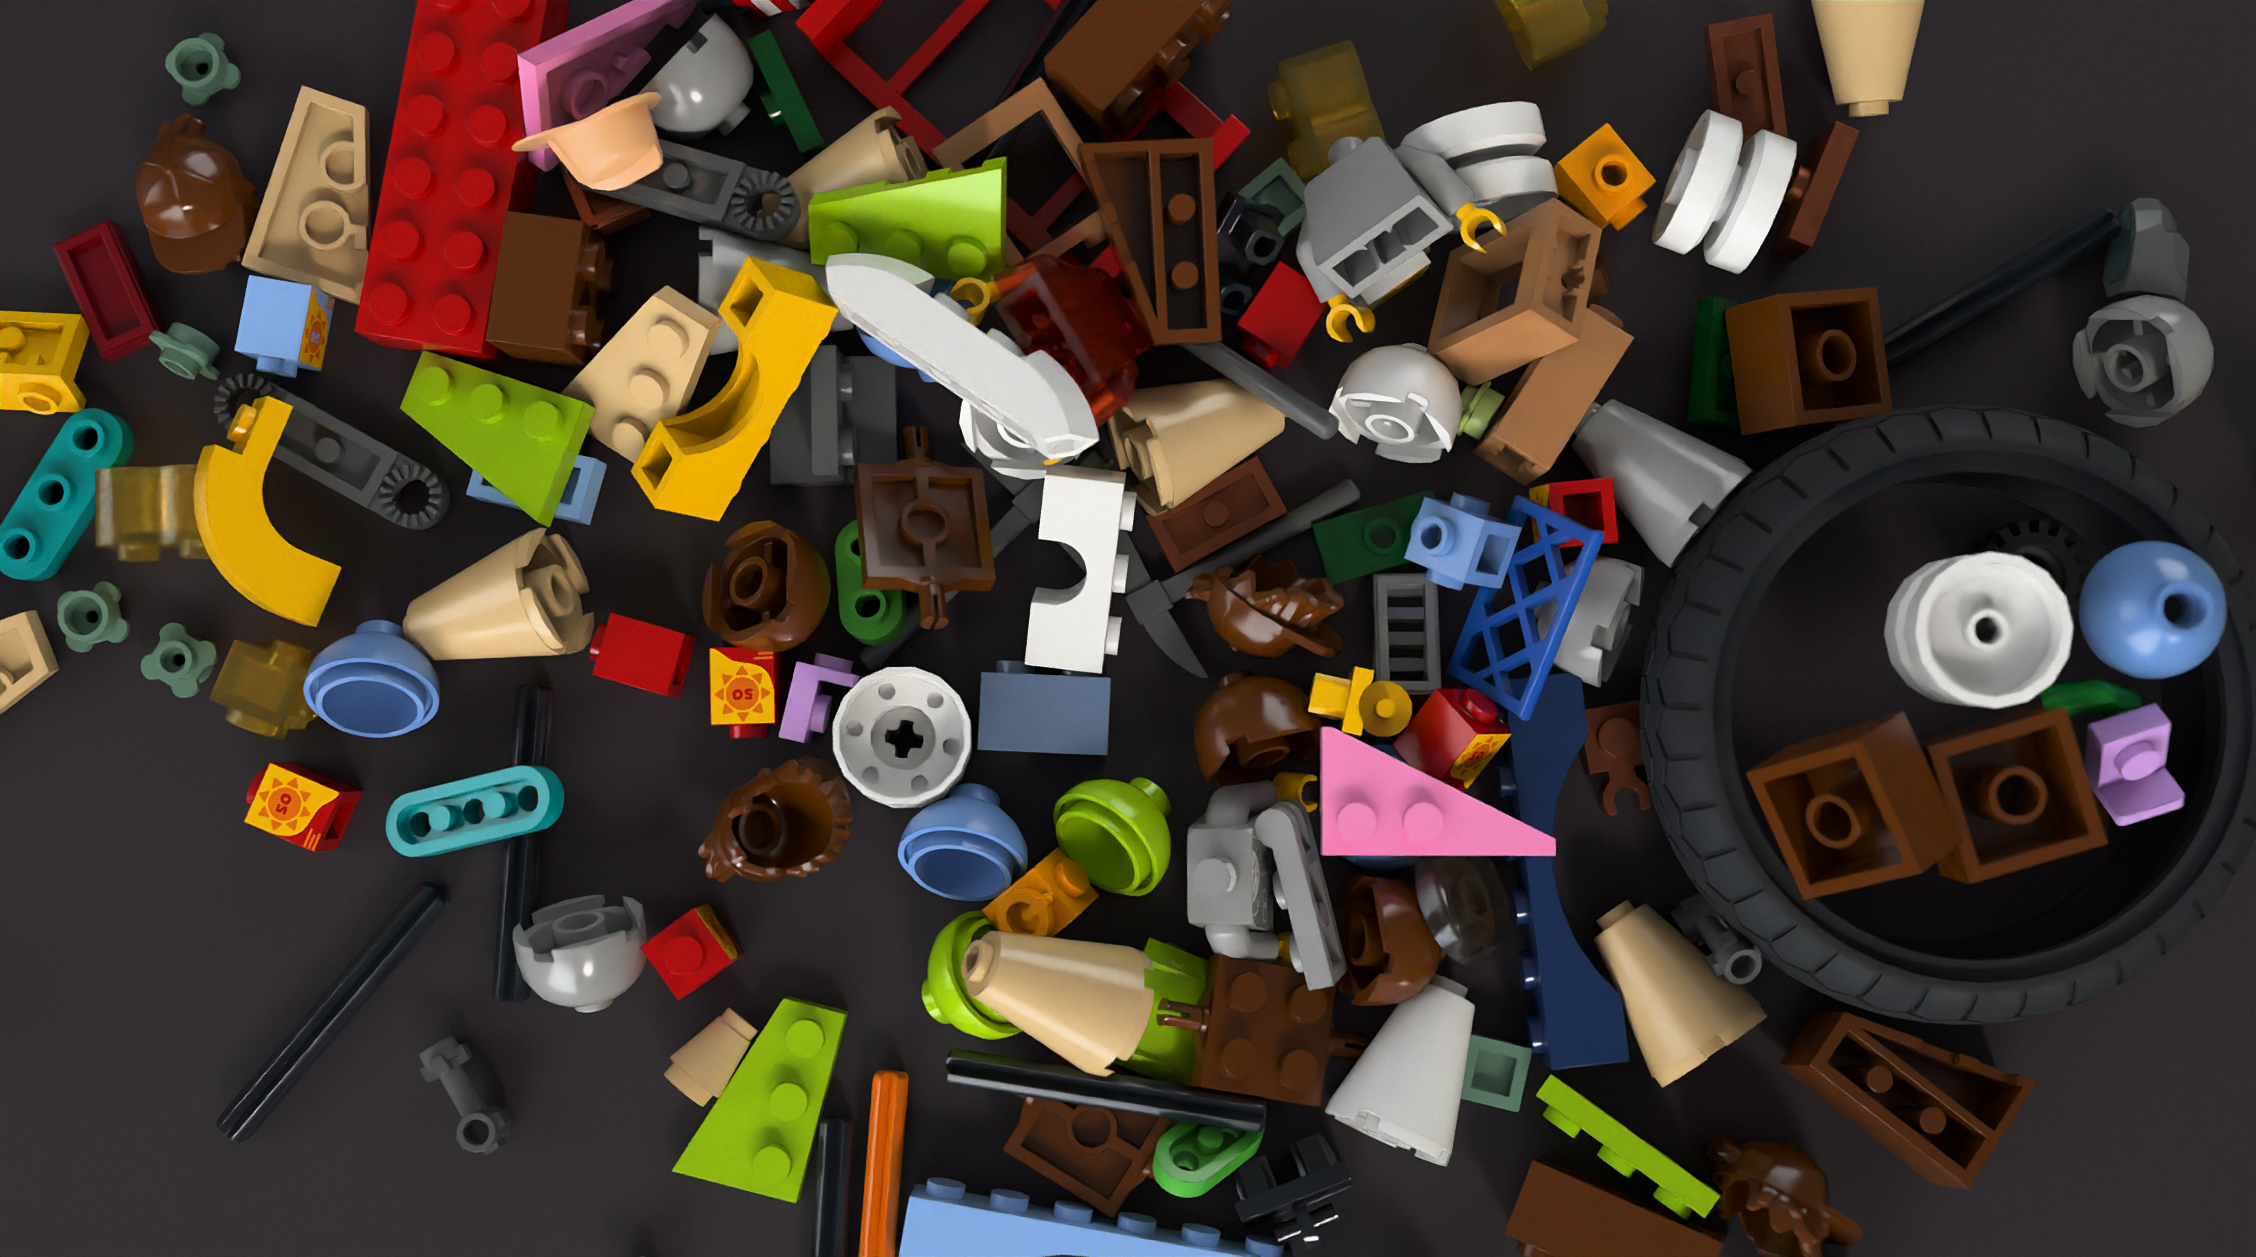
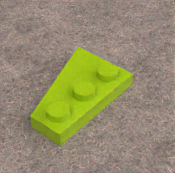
(938, 223)

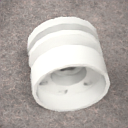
(881, 707)

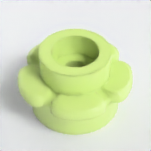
(1478, 409)

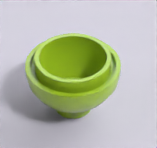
(1116, 833)
(945, 988)

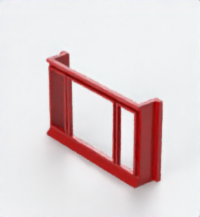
(833, 22)

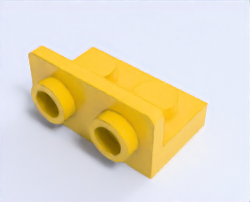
(41, 361)

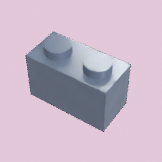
(1043, 711)

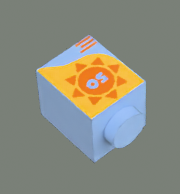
(284, 326)

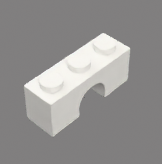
(1073, 624)

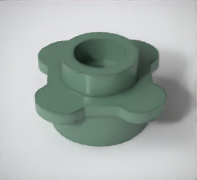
(189, 56)
(187, 351)
(75, 622)
(198, 662)

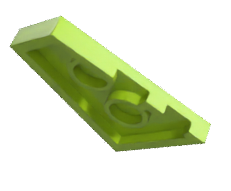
(502, 428)
(772, 1106)
(1626, 1150)

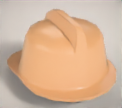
(607, 147)

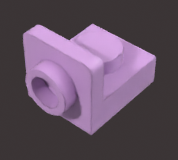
(806, 704)
(2128, 765)

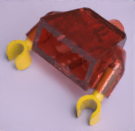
(1074, 319)

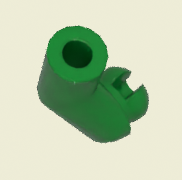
(2091, 697)

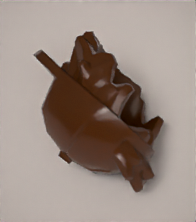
(194, 200)
(1270, 609)
(780, 823)
(1778, 1198)

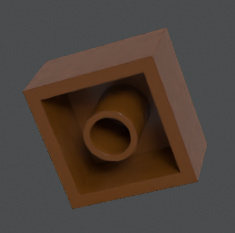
(552, 291)
(1808, 360)
(2013, 792)
(1855, 807)

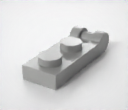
(1303, 891)

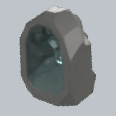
(2146, 254)

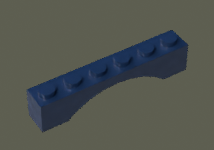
(1574, 1008)

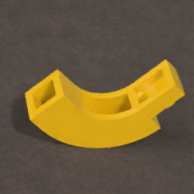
(238, 530)

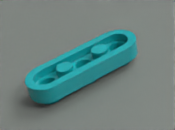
(58, 527)
(455, 811)

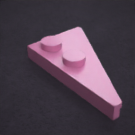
(589, 66)
(1393, 809)

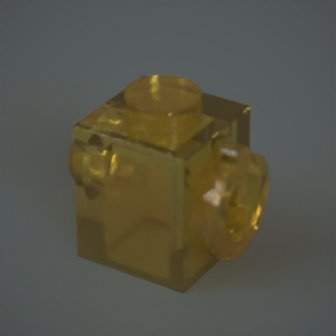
(265, 687)

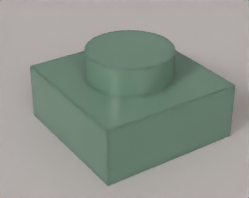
(1282, 189)
(1495, 1072)

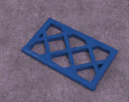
(1484, 622)

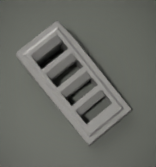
(1406, 585)

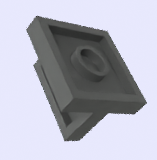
(836, 419)

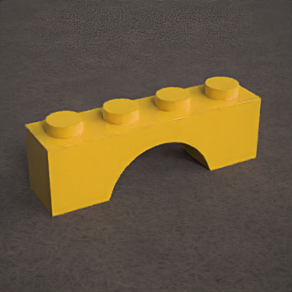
(700, 458)

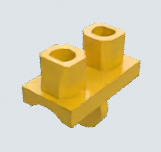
(1359, 705)

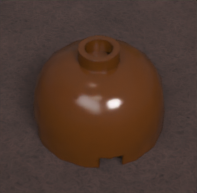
(767, 589)
(1252, 727)
(1385, 941)

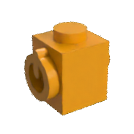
(1603, 180)
(1043, 898)

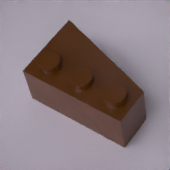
(1162, 230)
(1913, 1098)
(1582, 1216)

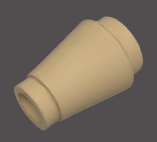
(711, 1057)

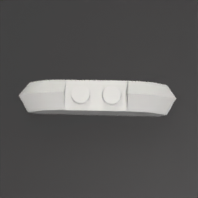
(1024, 394)

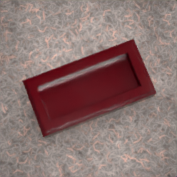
(109, 289)

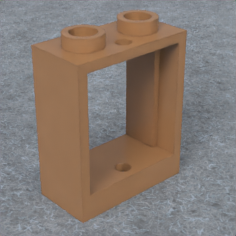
(999, 121)
(1539, 249)
(1553, 399)

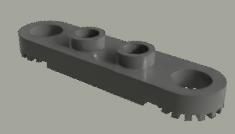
(711, 192)
(341, 455)

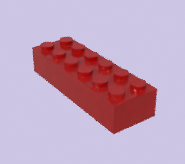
(453, 176)

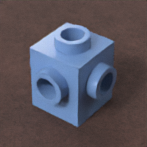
(1462, 542)

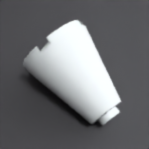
(1412, 1074)

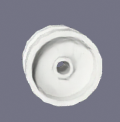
(1493, 156)
(1724, 192)
(2018, 623)

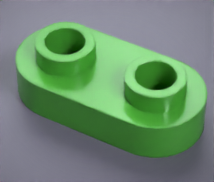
(893, 610)
(1204, 1152)

